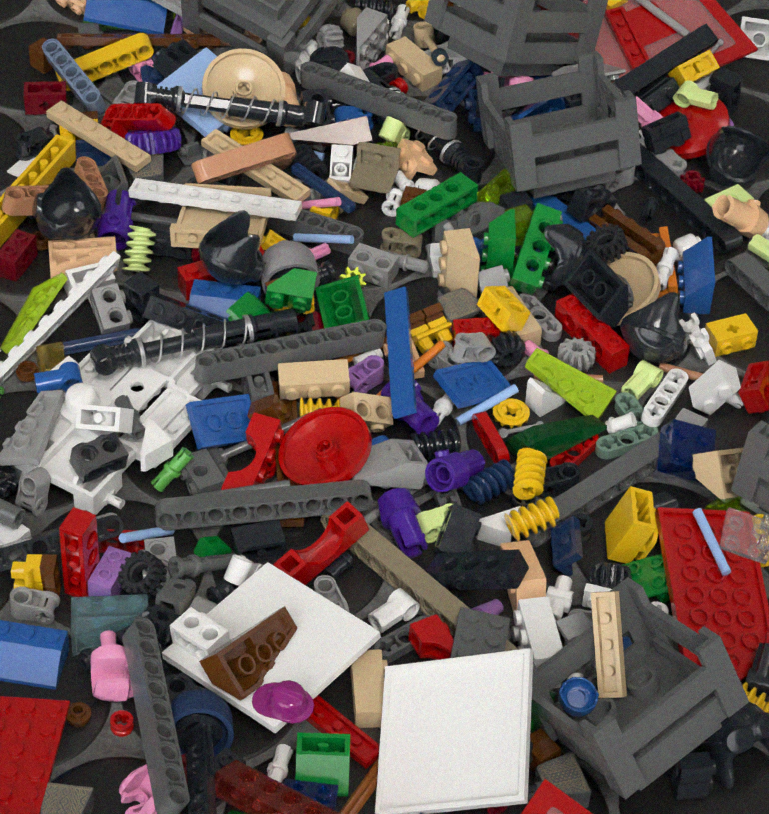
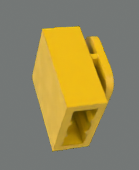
(631, 527)

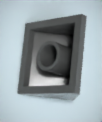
(114, 177)

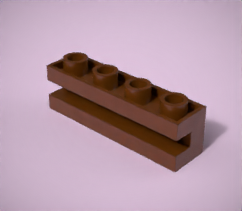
(638, 238)

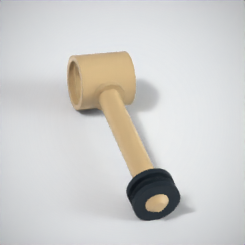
(425, 39)

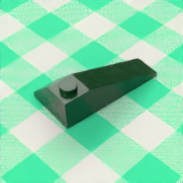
(556, 436)

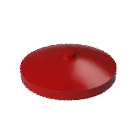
(702, 125)
(325, 447)

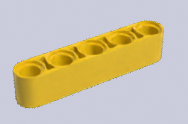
(115, 57)

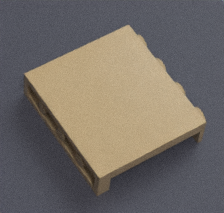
(196, 222)

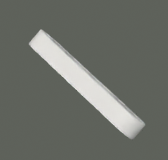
(664, 397)

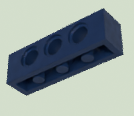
(454, 85)

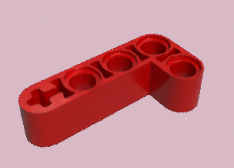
(137, 116)

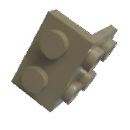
(375, 167)

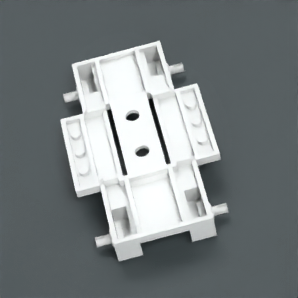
(167, 412)

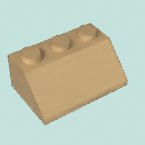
(459, 261)

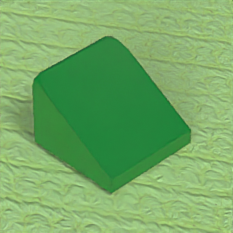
(211, 546)

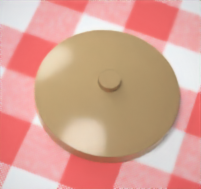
(247, 75)
(641, 277)

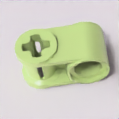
(394, 130)
(431, 522)

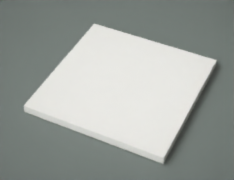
(315, 656)
(455, 734)

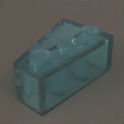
(102, 613)

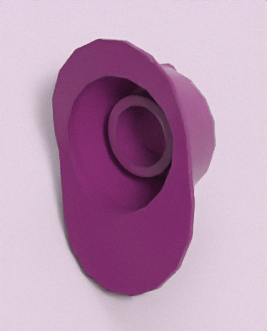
(283, 701)

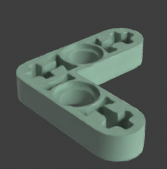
(611, 445)

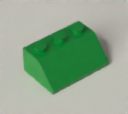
(500, 242)
(342, 302)

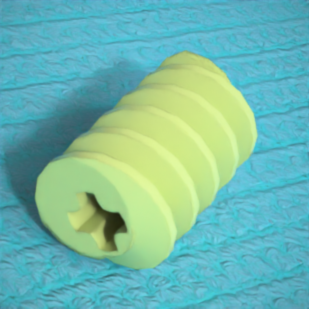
(139, 249)

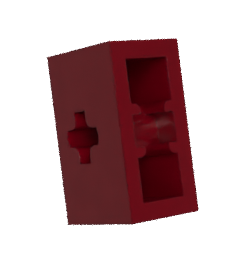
(43, 96)
(17, 255)

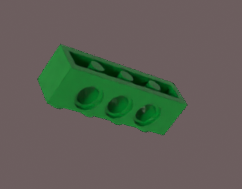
(436, 204)
(522, 278)

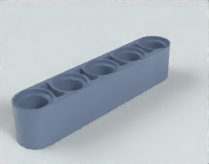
(74, 76)

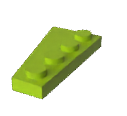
(32, 310)
(574, 386)

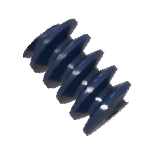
(490, 482)

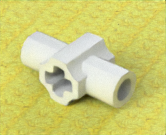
(560, 596)

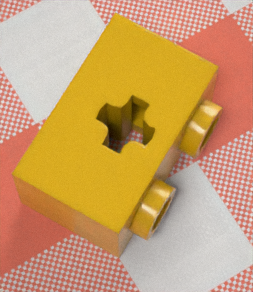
(731, 334)

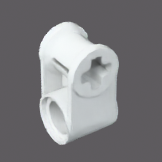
(240, 569)

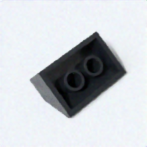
(599, 289)

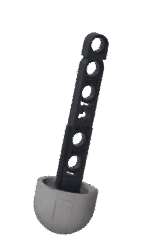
(283, 258)

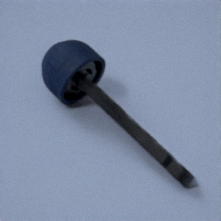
(202, 731)

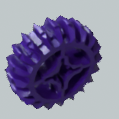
(155, 141)

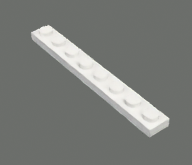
(215, 199)
(61, 312)

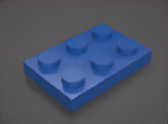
(471, 382)
(219, 420)

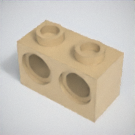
(374, 409)

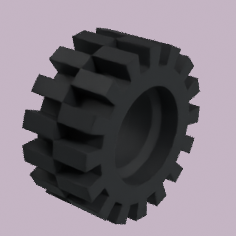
(613, 236)
(134, 566)

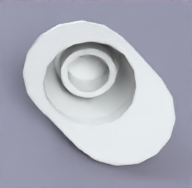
(87, 395)

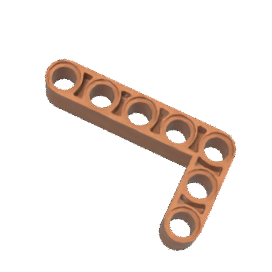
(273, 150)
(20, 199)

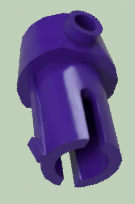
(117, 219)
(425, 418)
(453, 469)
(399, 514)

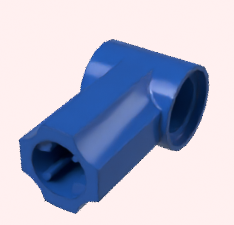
(62, 378)

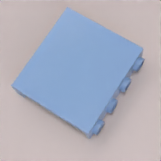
(191, 77)

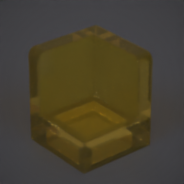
(49, 355)

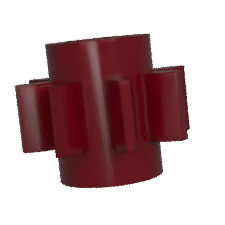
(693, 180)

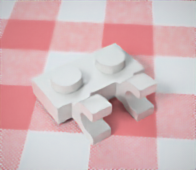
(699, 339)

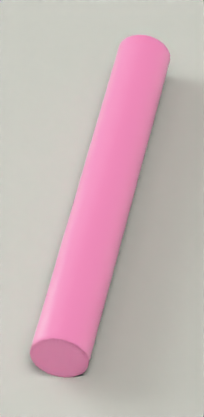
(321, 203)

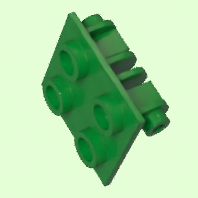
(651, 575)

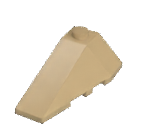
(717, 470)

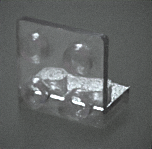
(746, 535)

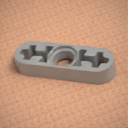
(549, 321)

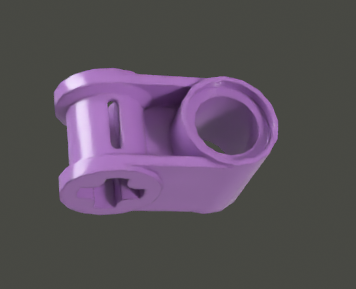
(367, 374)

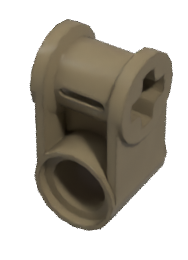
(401, 242)

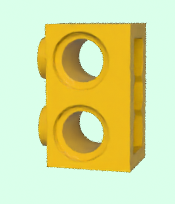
(695, 68)
(503, 308)

